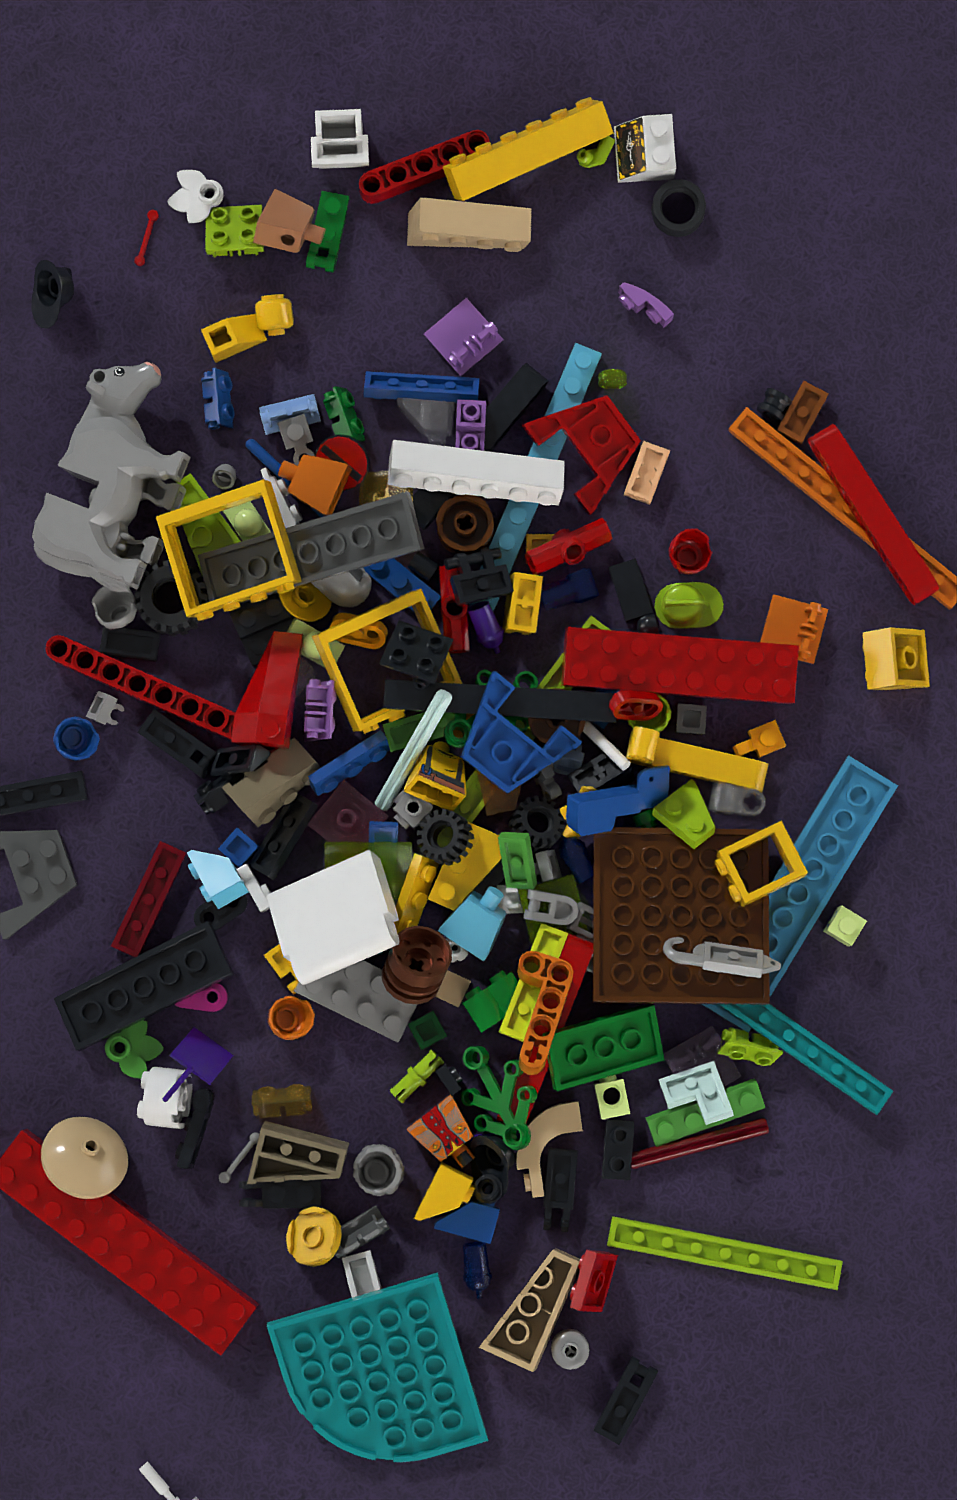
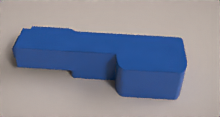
(597, 810)

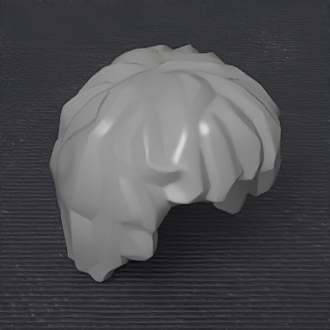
(378, 1170)

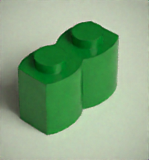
(491, 1004)

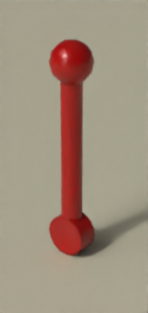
(152, 216)

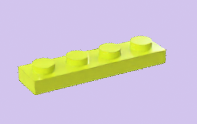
(520, 1010)

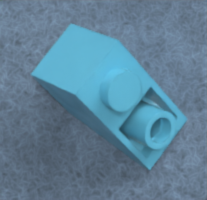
(219, 877)

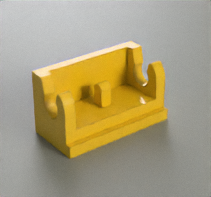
(523, 604)

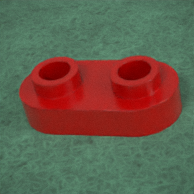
(635, 705)

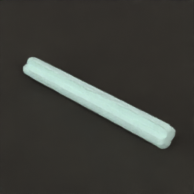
(413, 749)

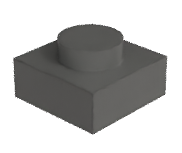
(691, 719)

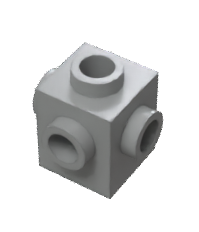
(407, 818)

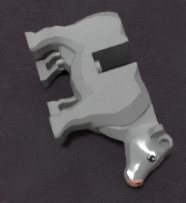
(114, 456)

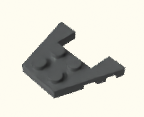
(40, 873)

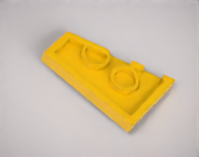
(460, 879)

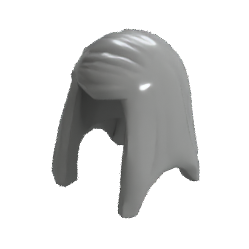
(346, 588)

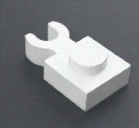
(255, 889)

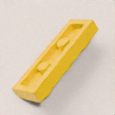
(415, 891)

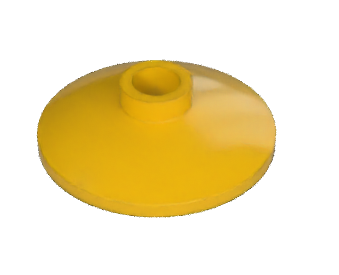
(311, 608)

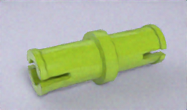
(416, 1076)

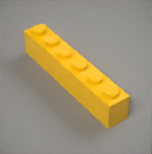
(527, 149)

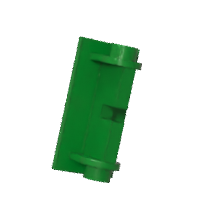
(340, 404)

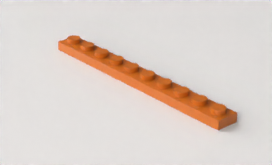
(818, 486)

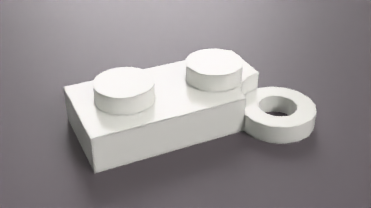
(290, 514)

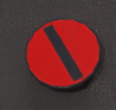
(348, 451)

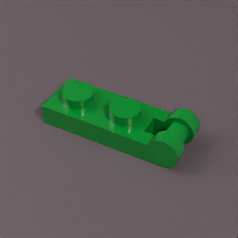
(332, 217)

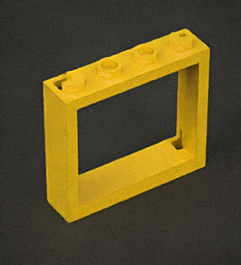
(169, 521)
(426, 620)

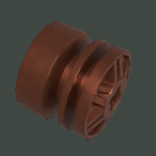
(416, 965)

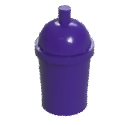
(486, 625)

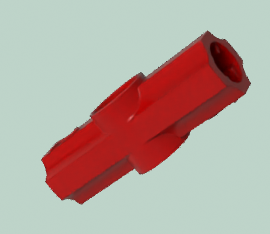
(568, 546)
(453, 626)

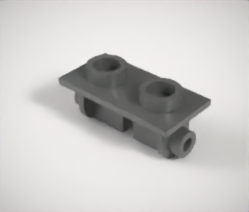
(361, 1231)

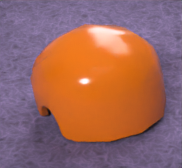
(291, 1018)

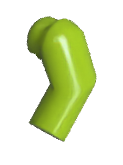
(596, 156)

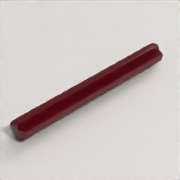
(699, 1143)

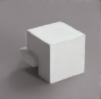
(339, 140)

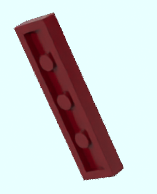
(149, 899)

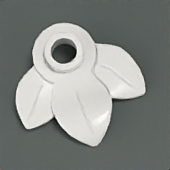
(192, 195)

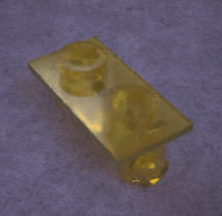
(295, 1098)

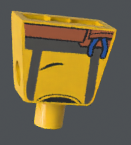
(438, 777)

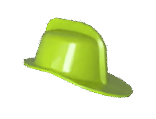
(688, 605)

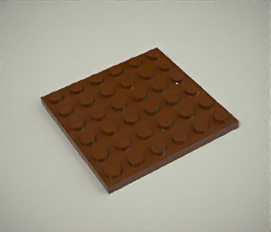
(661, 889)

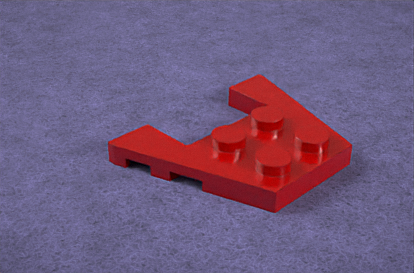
(600, 438)

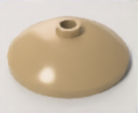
(76, 1168)

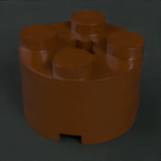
(459, 510)

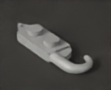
(723, 958)

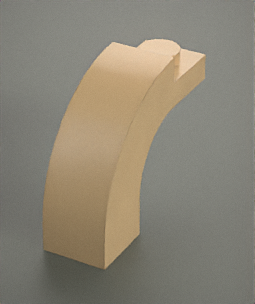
(545, 1126)

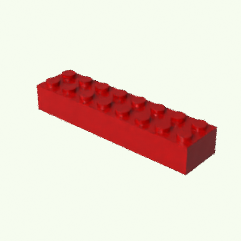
(680, 665)

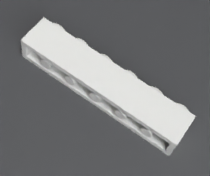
(476, 472)

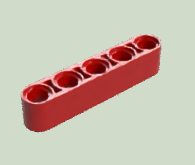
(409, 164)

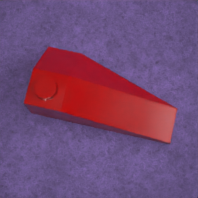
(269, 700)

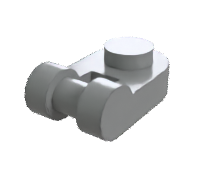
(561, 908)

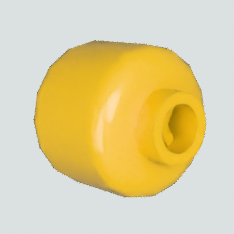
(274, 314)

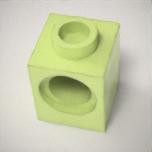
(621, 1107)

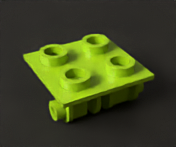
(232, 230)

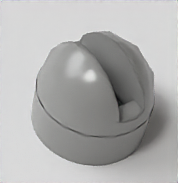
(224, 476)

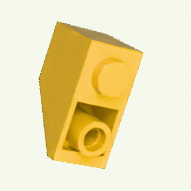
(232, 336)

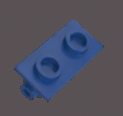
(217, 385)

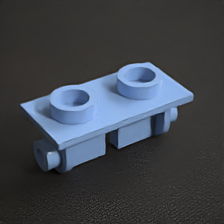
(288, 409)

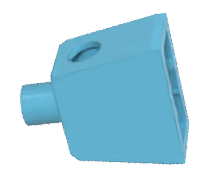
(476, 922)

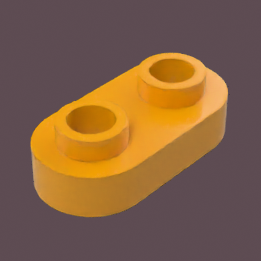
(365, 636)

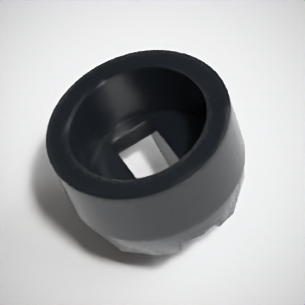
(647, 624)

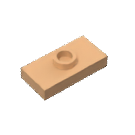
(646, 472)

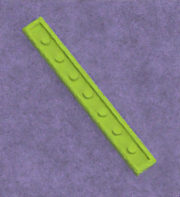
(724, 1253)

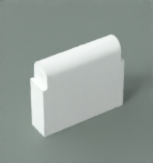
(335, 917)

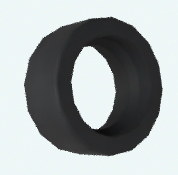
(680, 186)

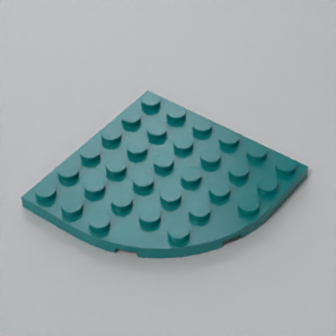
(382, 1373)

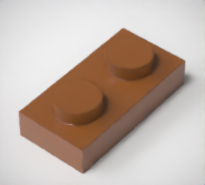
(802, 412)

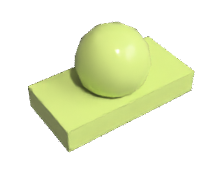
(246, 521)
(308, 647)

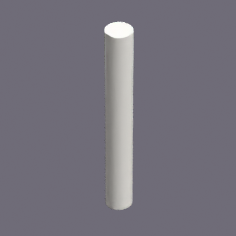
(606, 746)

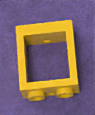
(786, 850)

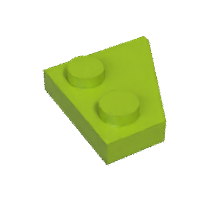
(686, 815)

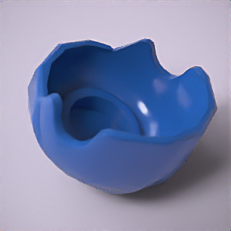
(76, 738)

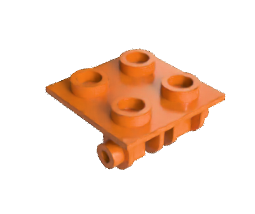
(795, 624)

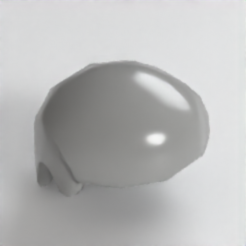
(114, 608)

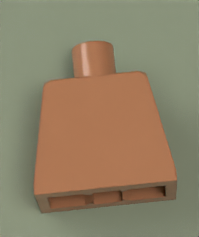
(287, 224)

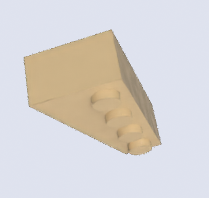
(468, 225)
(531, 1318)

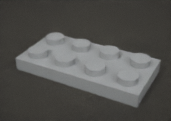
(362, 997)

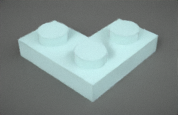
(698, 1084)

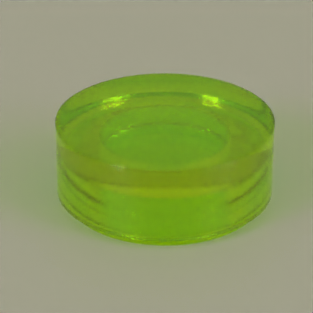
(612, 379)

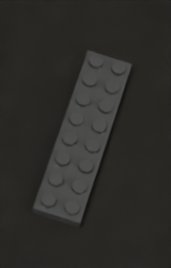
(319, 546)

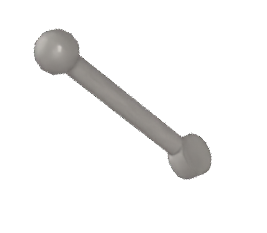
(225, 1177)

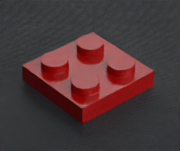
(593, 1281)

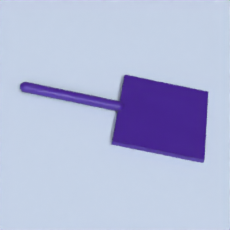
(200, 1057)

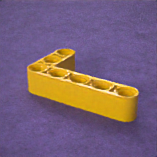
(649, 750)

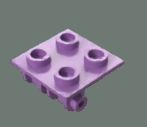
(463, 336)
(319, 710)

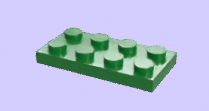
(604, 1047)

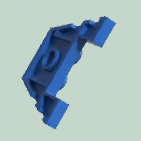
(502, 749)

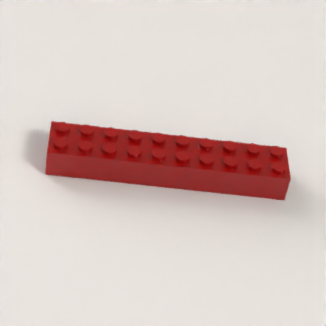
(129, 1249)

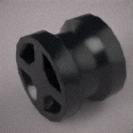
(774, 404)

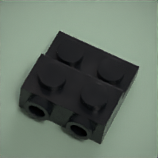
(258, 622)

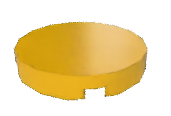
(314, 1236)

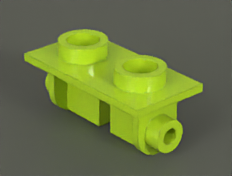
(739, 1047)

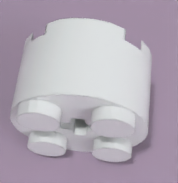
(153, 1108)

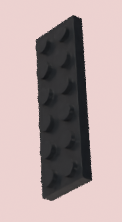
(143, 986)

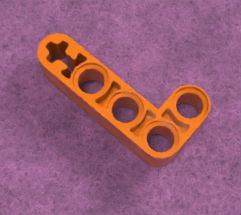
(541, 1015)

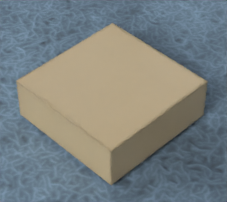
(453, 988)

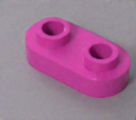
(200, 1000)

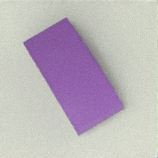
(637, 299)
(470, 424)

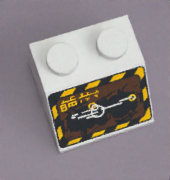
(645, 149)

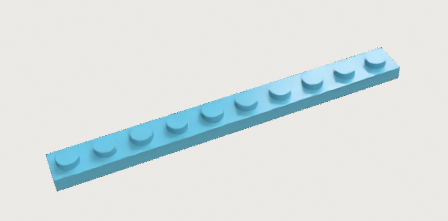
(519, 515)

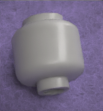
(569, 1338)

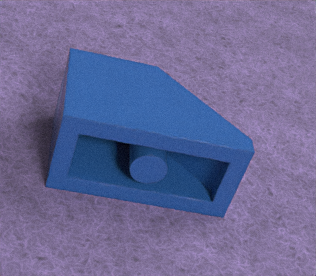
(471, 1221)

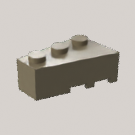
(273, 783)
(296, 1155)

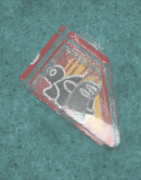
(430, 418)

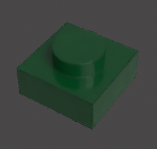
(427, 1030)

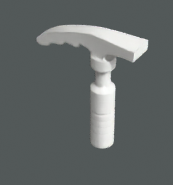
(157, 1482)

